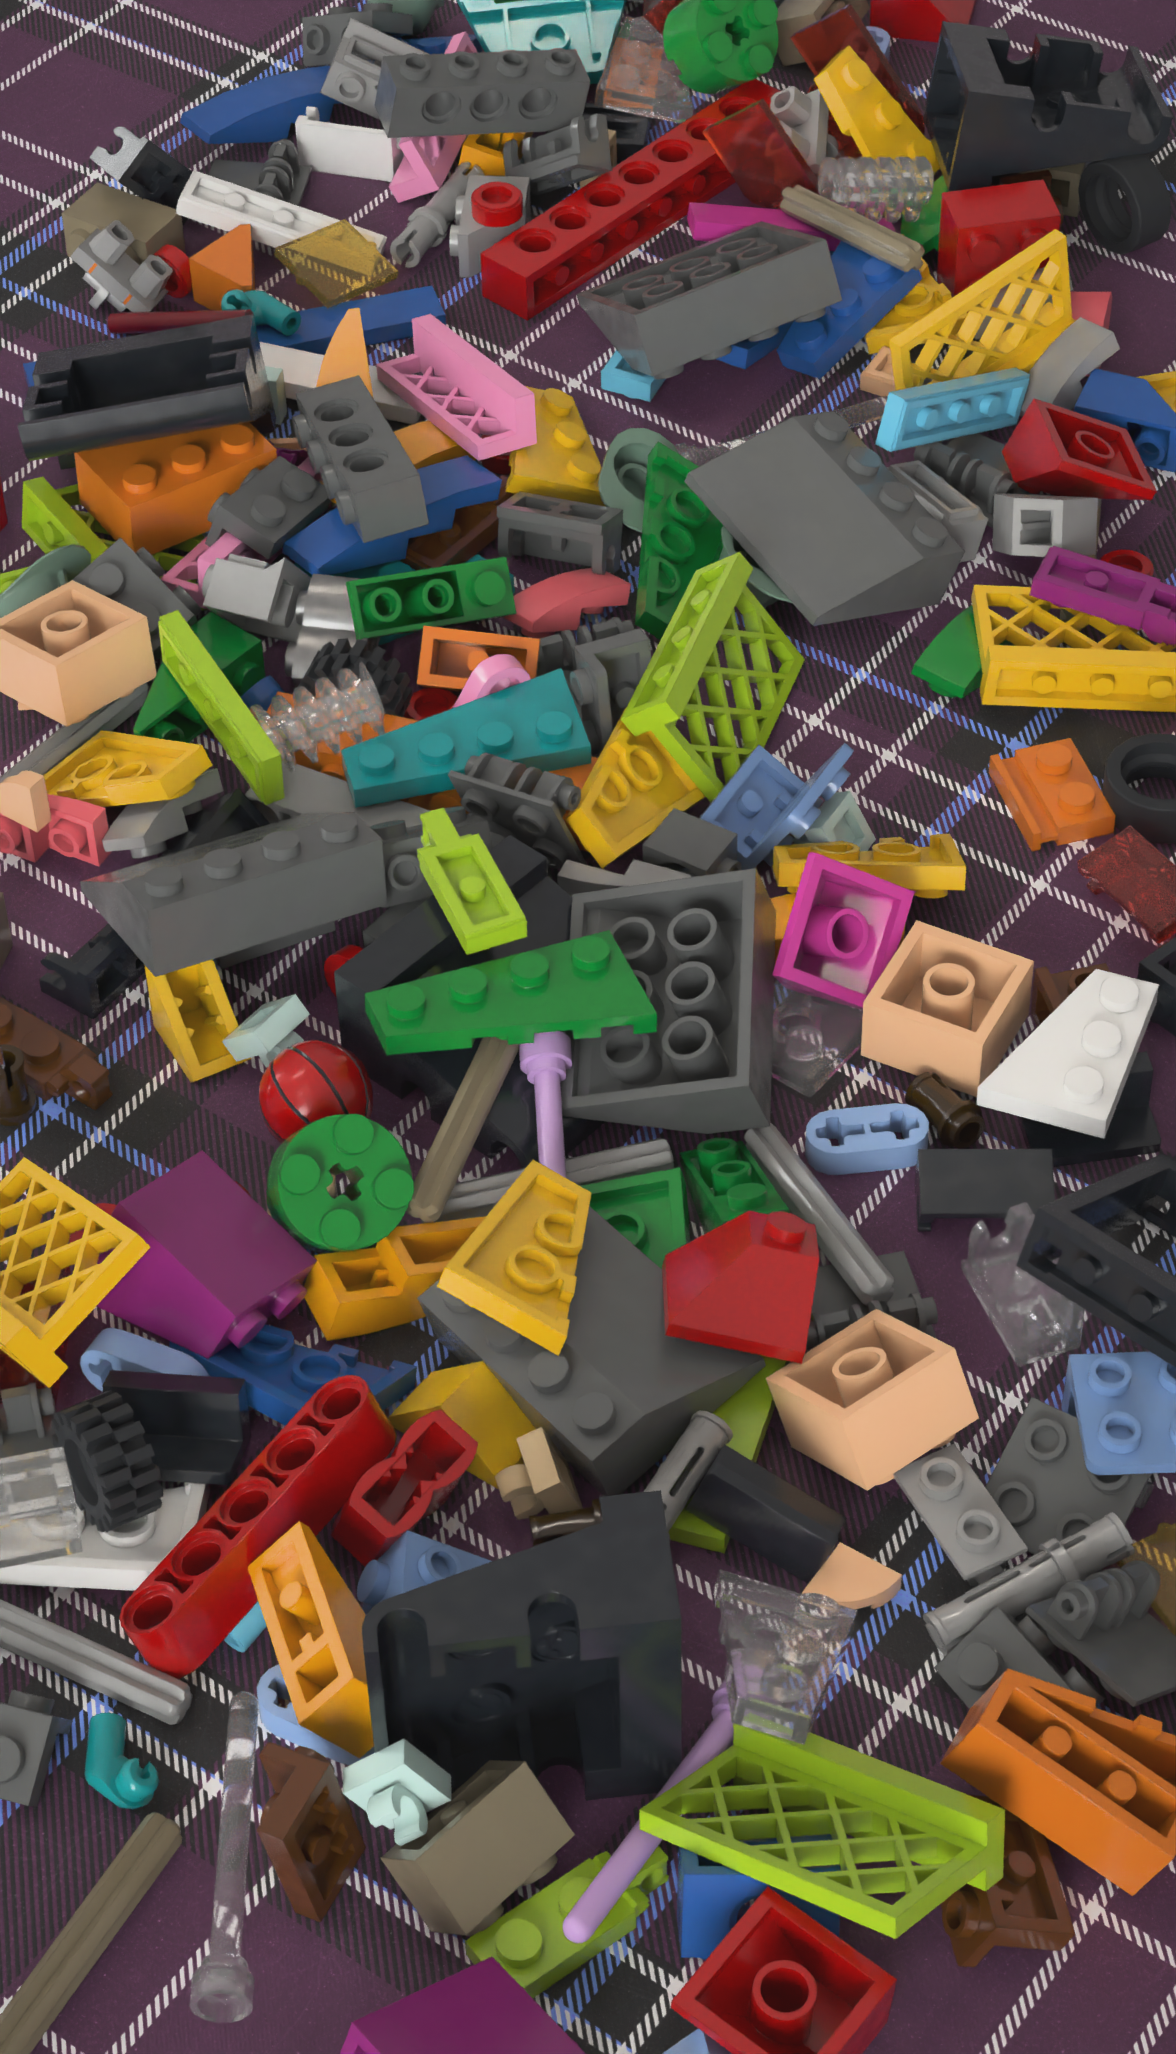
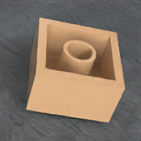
(73, 653)
(946, 1007)
(873, 1399)

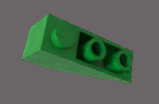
(431, 598)
(167, 708)
(727, 1182)

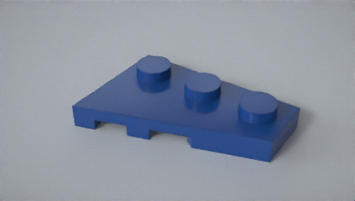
(867, 292)

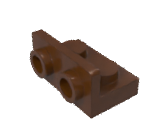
(308, 1828)
(1019, 1909)

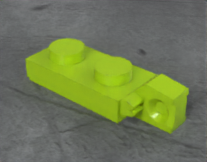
(468, 885)
(531, 1936)

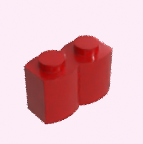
(405, 1486)

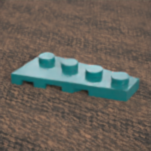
(522, 723)

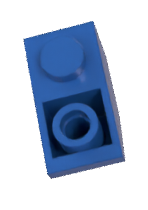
(1136, 407)

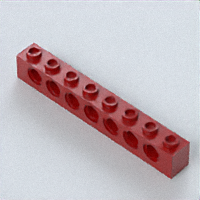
(612, 213)

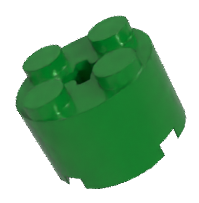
(721, 42)
(377, 1188)

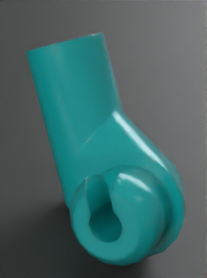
(265, 308)
(108, 1768)

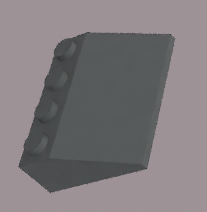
(714, 297)
(828, 521)
(243, 889)
(708, 969)
(619, 1383)

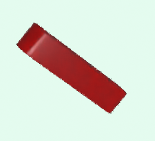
(300, 1477)

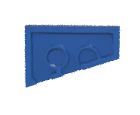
(286, 1375)

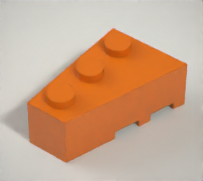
(166, 486)
(1074, 1774)

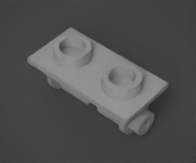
(960, 1514)

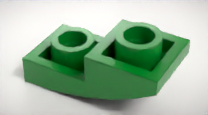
(953, 658)

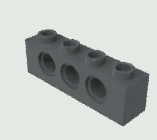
(480, 92)
(359, 459)

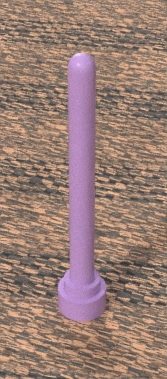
(546, 1067)
(639, 1845)

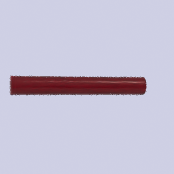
(158, 321)

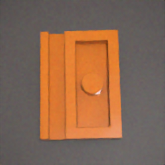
(1052, 794)

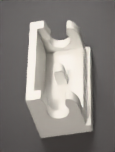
(346, 148)

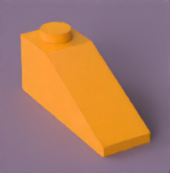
(316, 1638)

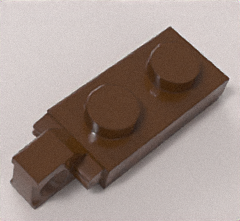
(471, 532)
(53, 1059)

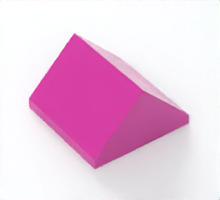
(840, 931)

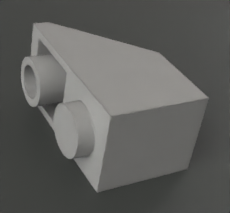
(471, 238)
(1036, 522)

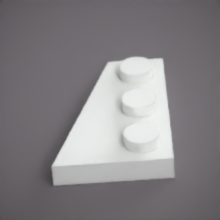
(1077, 1057)
(123, 1555)

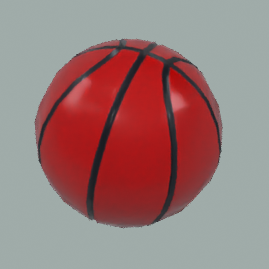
(310, 1084)

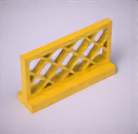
(997, 350)
(1075, 677)
(23, 1318)

